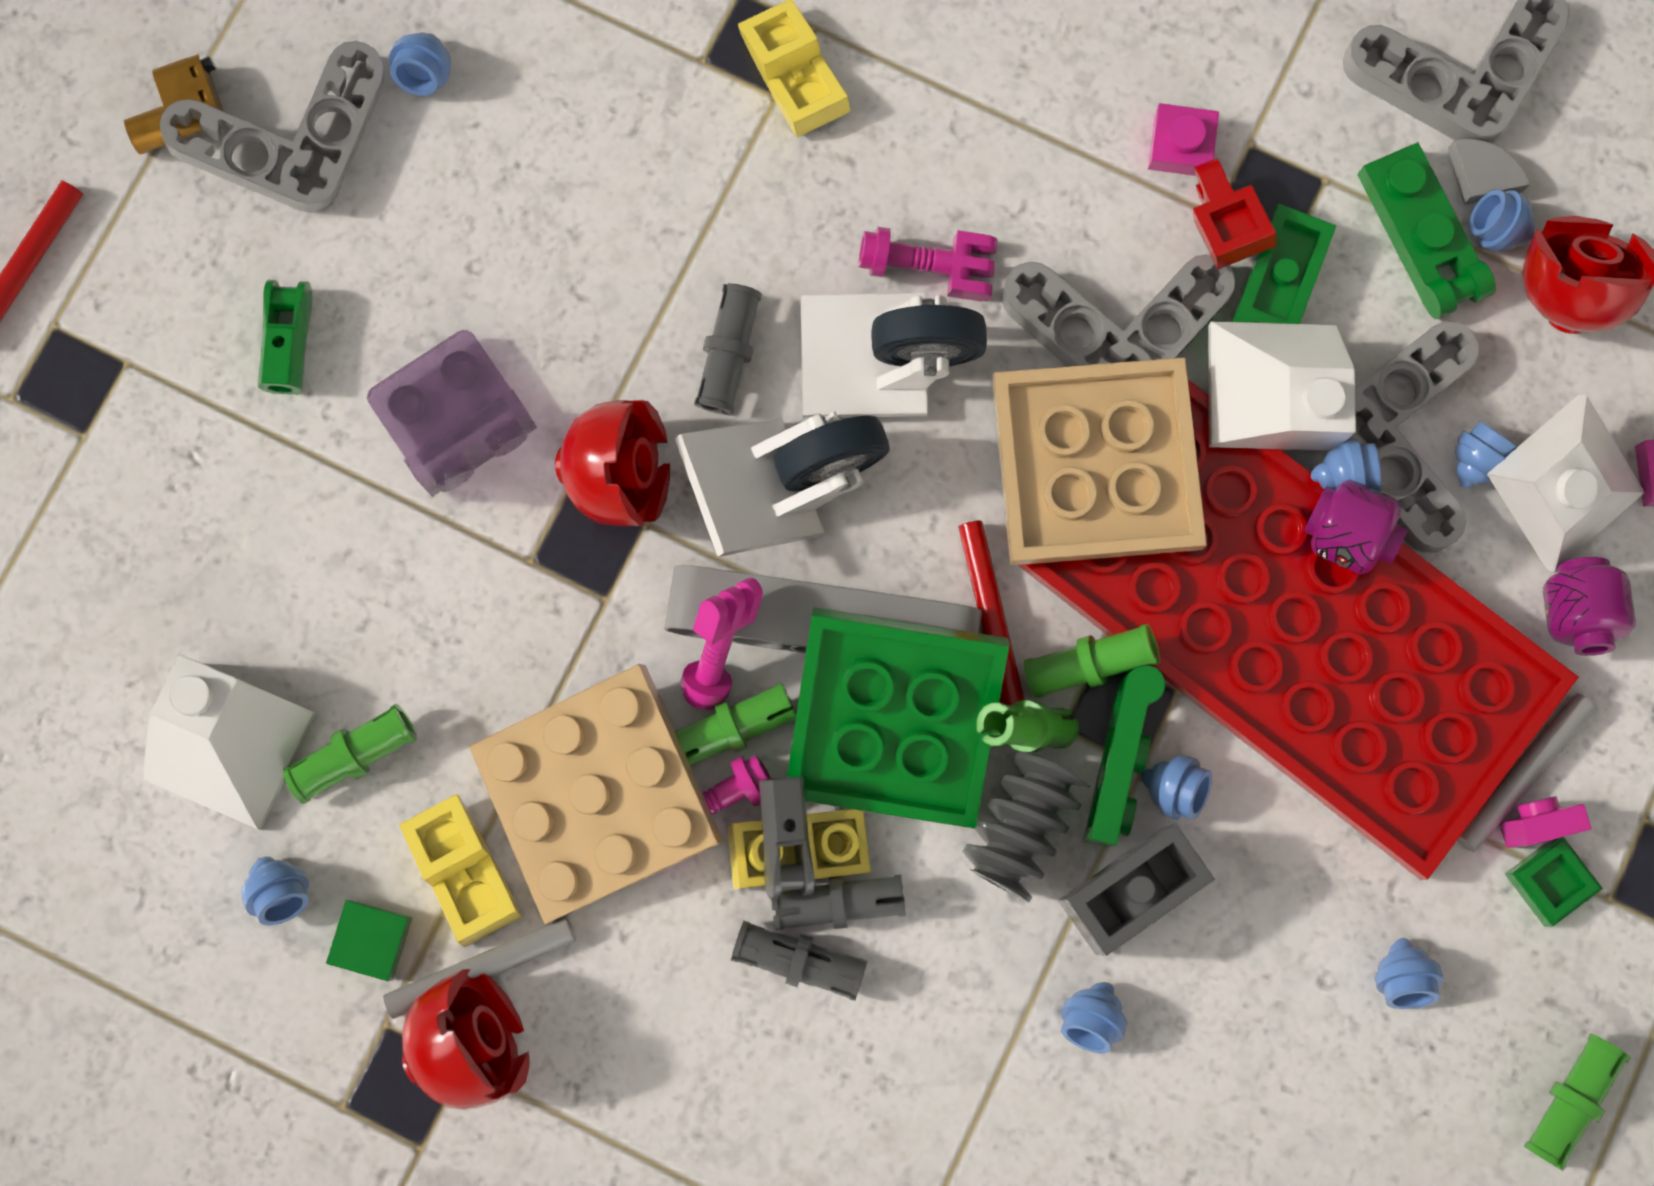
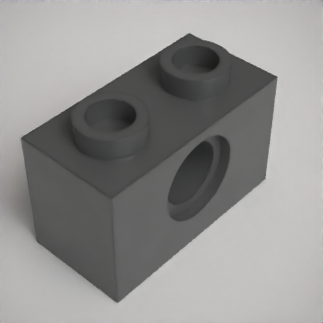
(1136, 890)

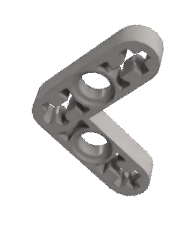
(1461, 90)
(285, 156)
(1134, 341)
(1383, 416)

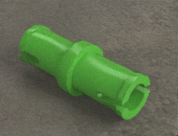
(1091, 661)
(736, 724)
(1027, 726)
(349, 754)
(1577, 1101)

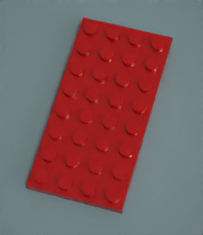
(1364, 689)

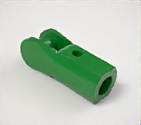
(284, 344)

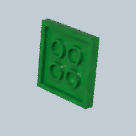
(895, 716)

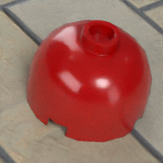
(1585, 276)
(613, 463)
(462, 1043)

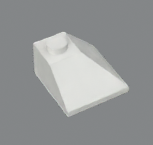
(1279, 386)
(1566, 482)
(222, 741)

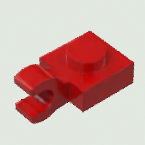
(1230, 220)

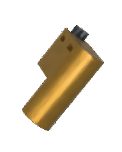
(175, 82)

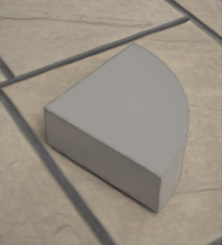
(1485, 168)

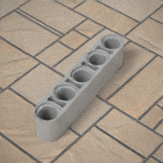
(788, 607)

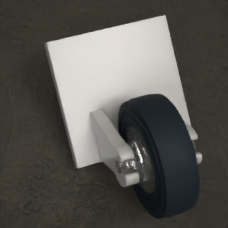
(881, 351)
(766, 481)

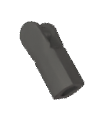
(785, 825)

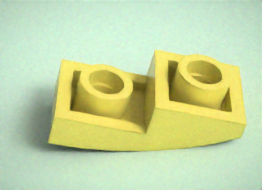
(835, 842)

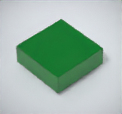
(1553, 881)
(369, 940)

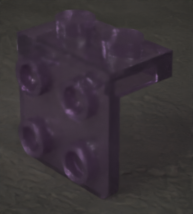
(450, 412)

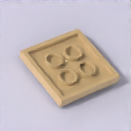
(1098, 461)
(595, 793)

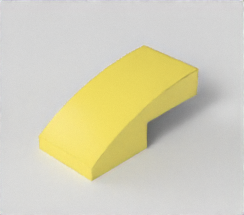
(793, 67)
(460, 870)

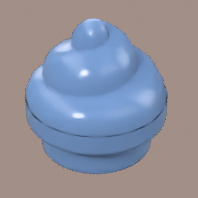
(419, 63)
(1502, 220)
(1479, 454)
(1349, 462)
(1178, 786)
(275, 891)
(1408, 977)
(1094, 1018)

